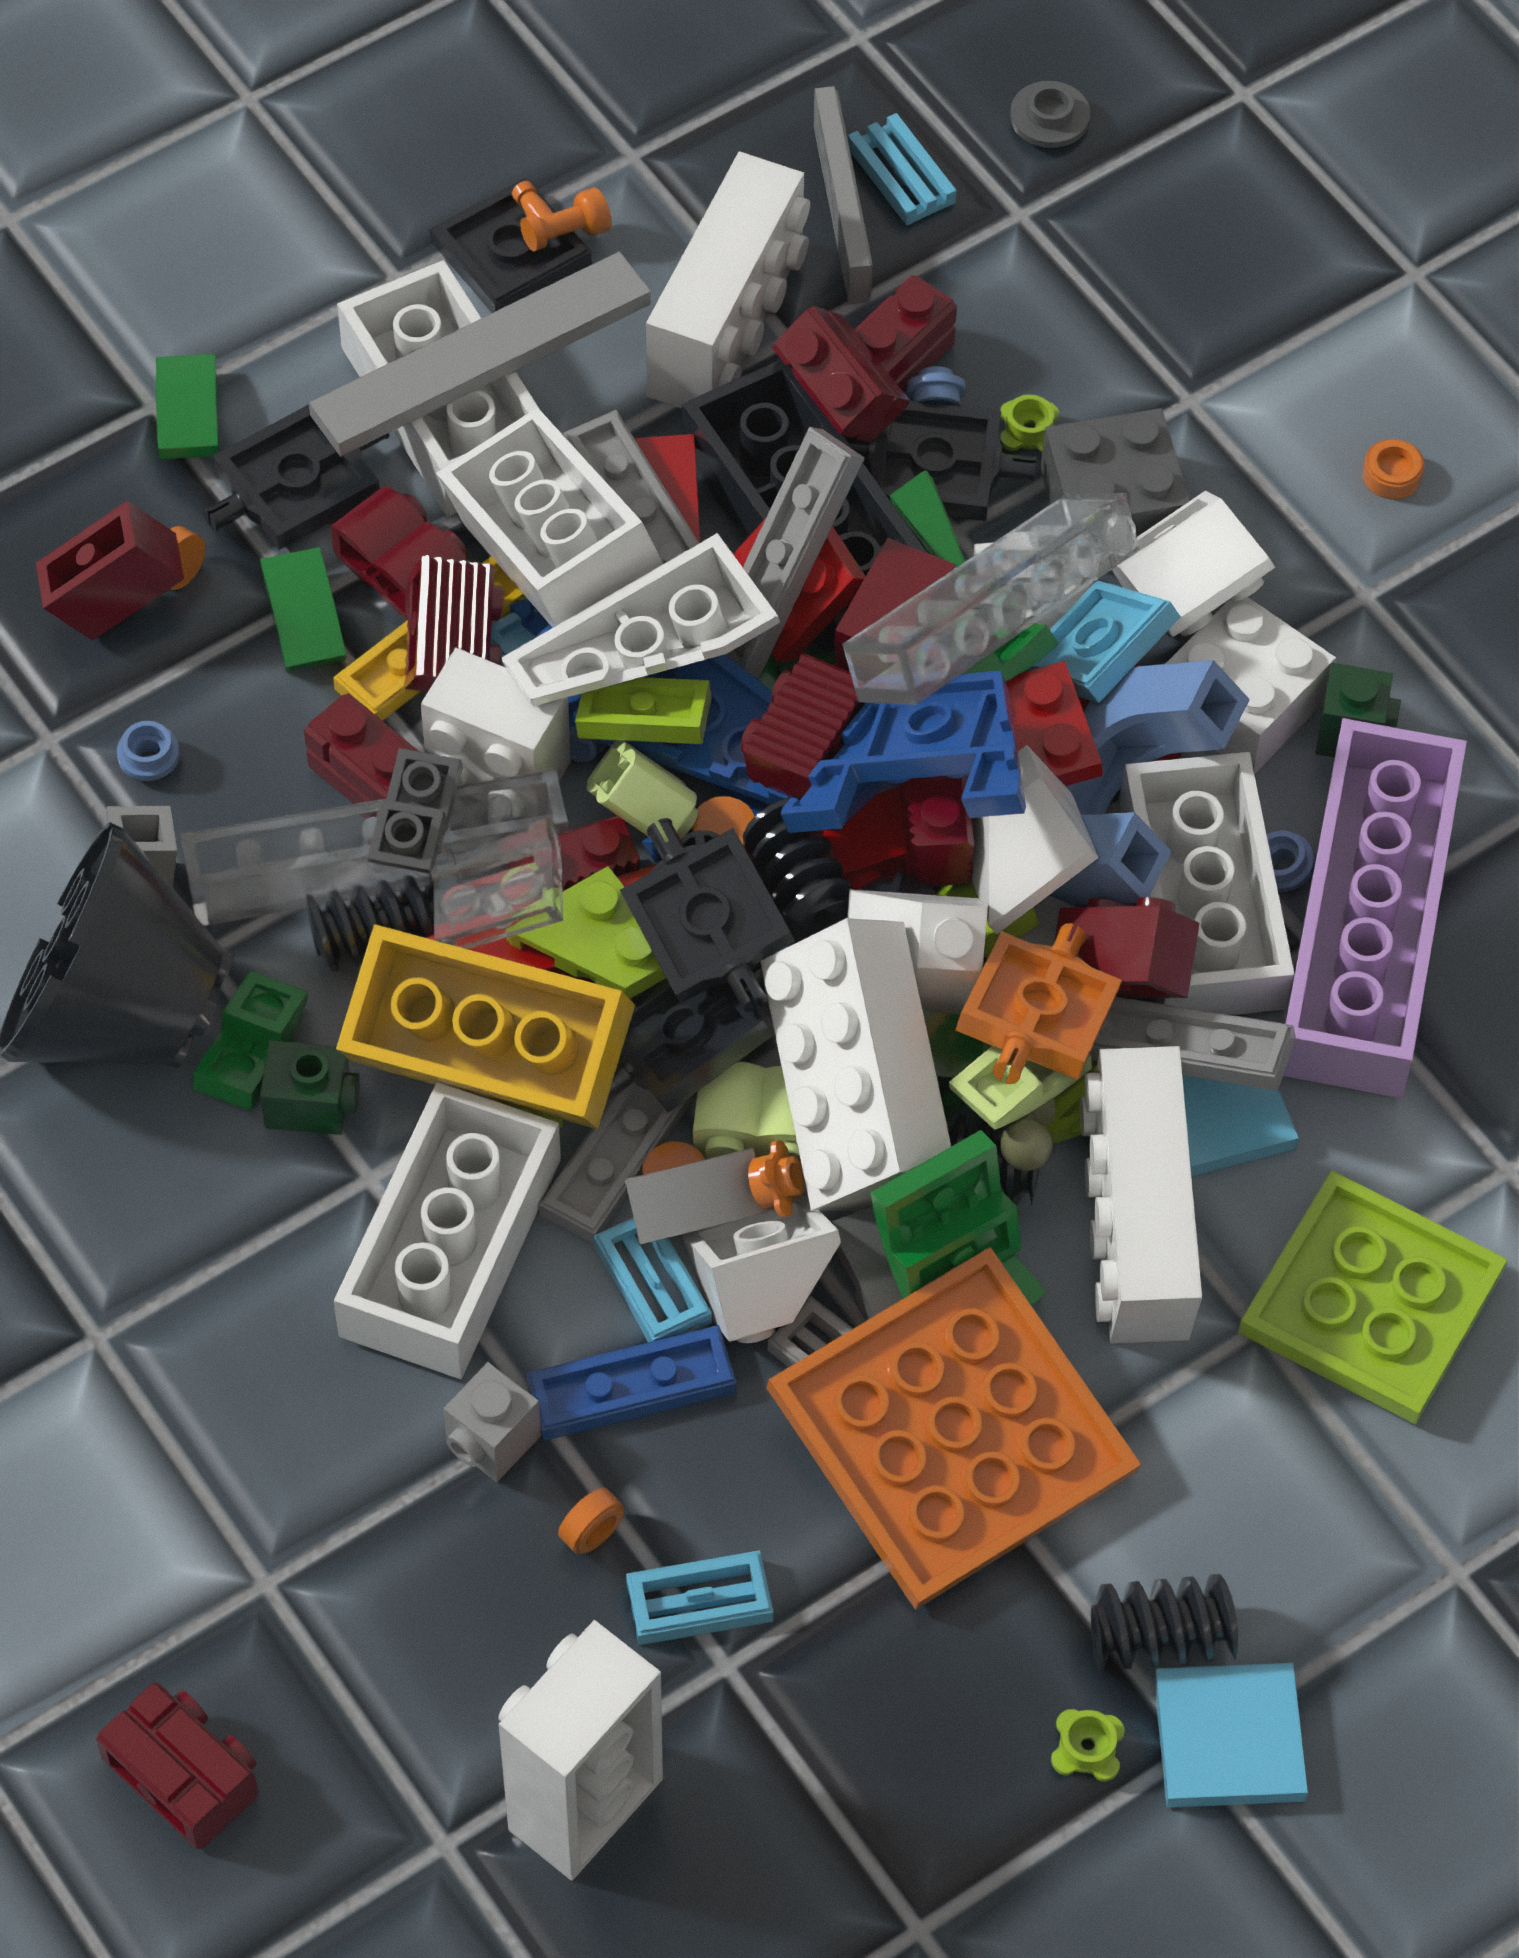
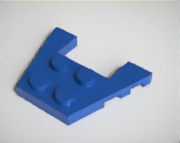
(949, 734)

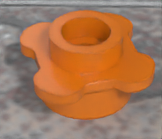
(776, 1179)

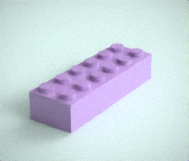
(1373, 907)

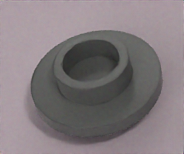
(1050, 114)

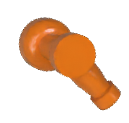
(588, 213)

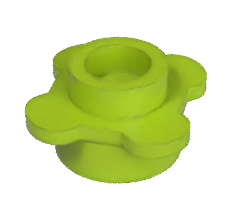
(1026, 411)
(1088, 1725)

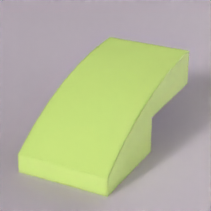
(1005, 1103)

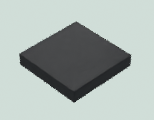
(492, 255)

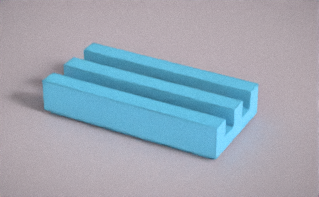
(899, 133)
(675, 1322)
(706, 1620)

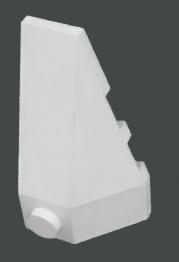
(664, 620)

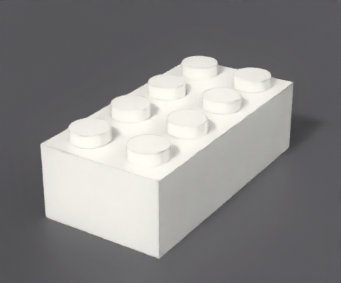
(727, 281)
(405, 317)
(548, 518)
(1217, 876)
(855, 1060)
(1142, 1195)
(448, 1230)
(581, 1747)

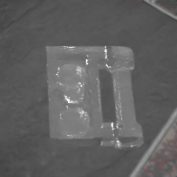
(500, 902)

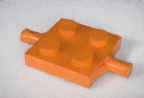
(1039, 1004)

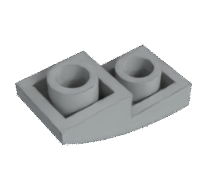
(692, 1196)

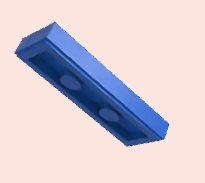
(632, 1382)

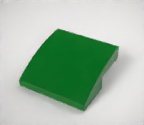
(945, 1214)

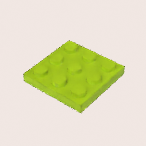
(1373, 1296)

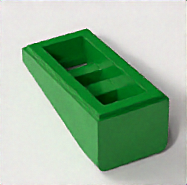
(926, 517)

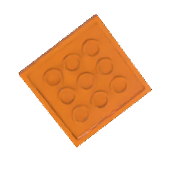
(953, 1427)

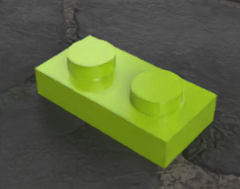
(646, 711)

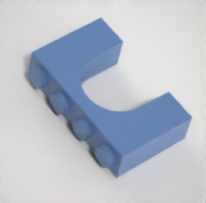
(1140, 720)

